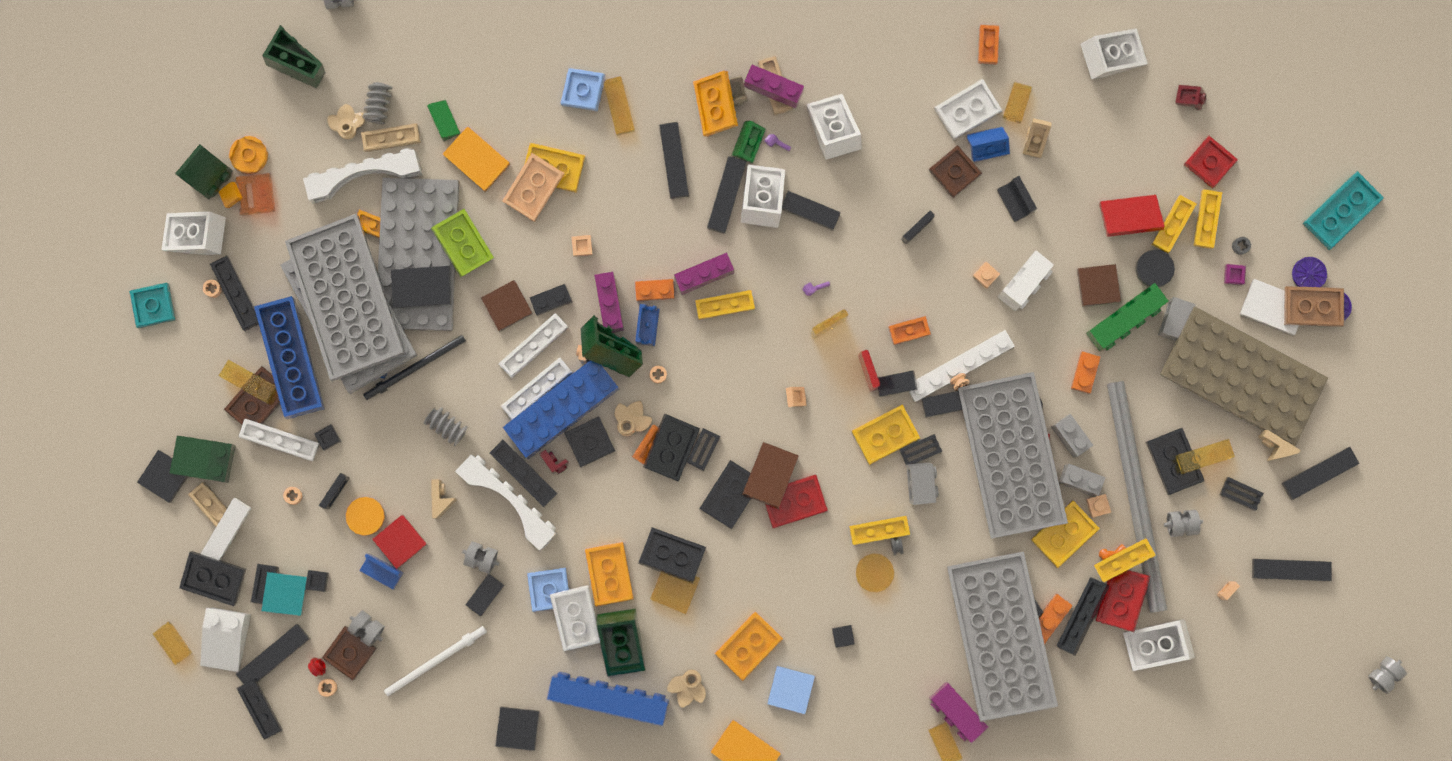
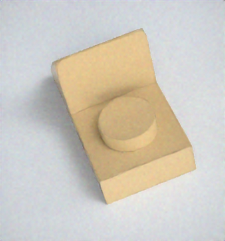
(1036, 137)
(1281, 447)
(439, 505)

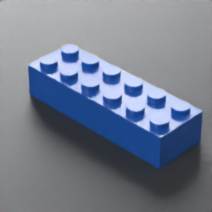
(289, 357)
(560, 408)
(608, 699)

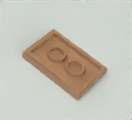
(1314, 306)

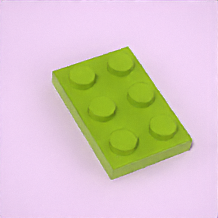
(462, 242)

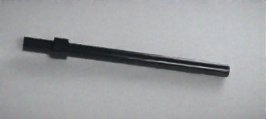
(381, 386)

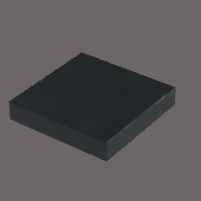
(589, 441)
(158, 477)
(517, 728)

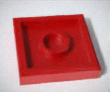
(1210, 162)
(869, 370)
(399, 541)

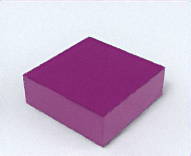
(1234, 274)

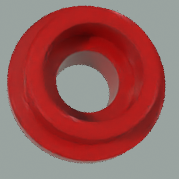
(317, 667)

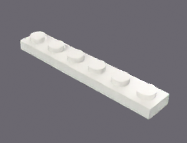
(962, 364)

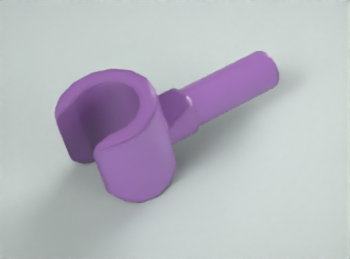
(772, 139)
(809, 289)

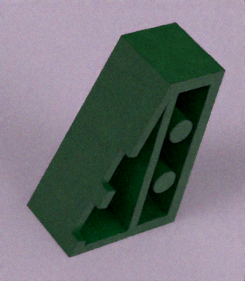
(293, 59)
(608, 349)

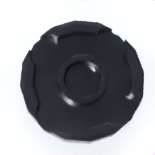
(1155, 267)

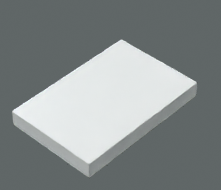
(968, 109)
(1266, 306)
(575, 618)

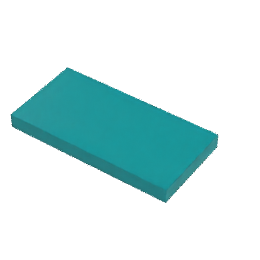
(1343, 210)

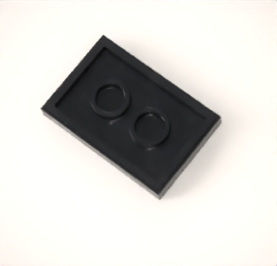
(421, 287)
(671, 447)
(1164, 452)
(726, 498)
(672, 555)
(212, 578)

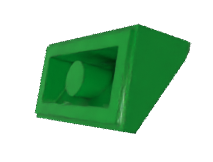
(443, 119)
(748, 141)

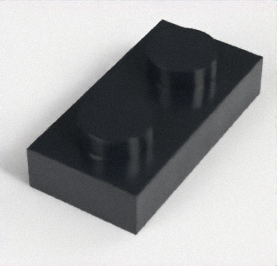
(550, 299)

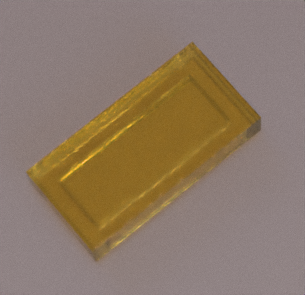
(1017, 102)
(172, 643)
(945, 743)

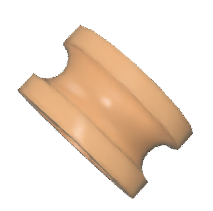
(206, 285)
(662, 378)
(959, 381)
(297, 500)
(327, 693)

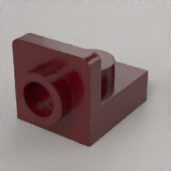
(1191, 96)
(550, 459)

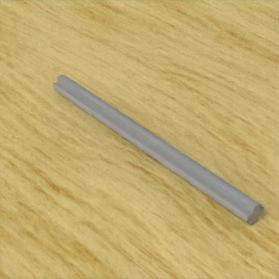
(1136, 491)

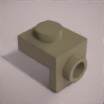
(738, 91)

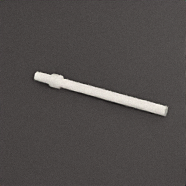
(467, 640)

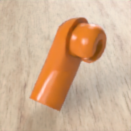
(1104, 553)

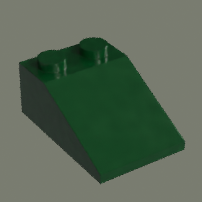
(204, 172)
(202, 459)
(620, 642)

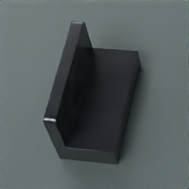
(1017, 199)

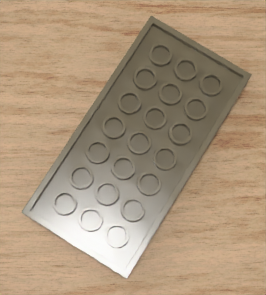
(1244, 376)

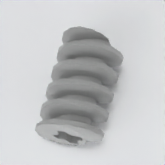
(376, 102)
(445, 425)

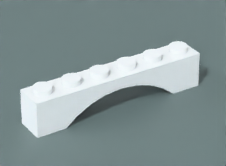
(325, 185)
(535, 528)

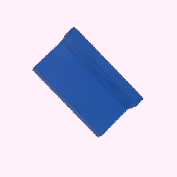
(988, 144)
(381, 571)

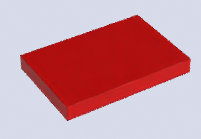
(1131, 215)
(801, 500)
(1123, 600)

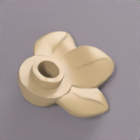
(346, 119)
(632, 415)
(685, 690)

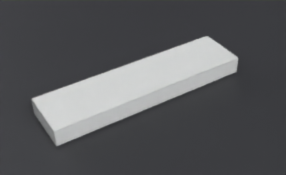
(533, 345)
(536, 388)
(278, 440)
(226, 529)

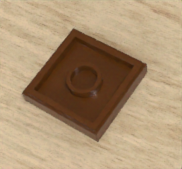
(955, 171)
(1099, 285)
(506, 305)
(348, 654)

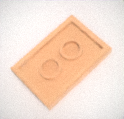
(533, 187)

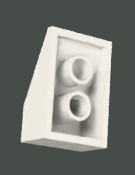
(1113, 53)
(834, 126)
(763, 196)
(194, 233)
(223, 638)
(1159, 645)

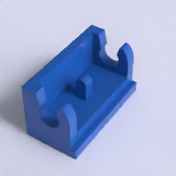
(647, 325)

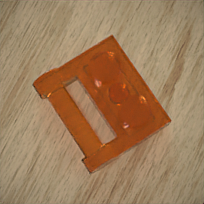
(261, 191)

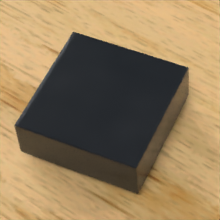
(327, 437)
(316, 580)
(843, 636)

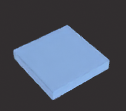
(583, 89)
(546, 583)
(791, 689)

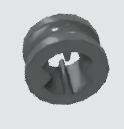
(1246, 242)
(896, 546)

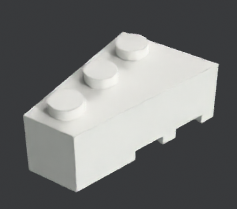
(1026, 281)

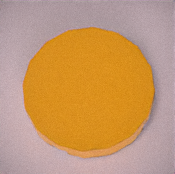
(248, 155)
(365, 516)

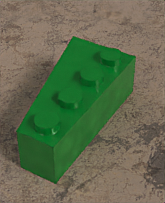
(1128, 316)

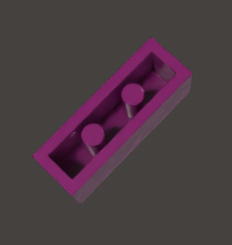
(773, 86)
(704, 273)
(609, 301)
(958, 713)

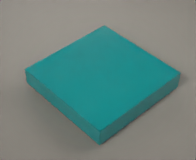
(152, 305)
(284, 593)

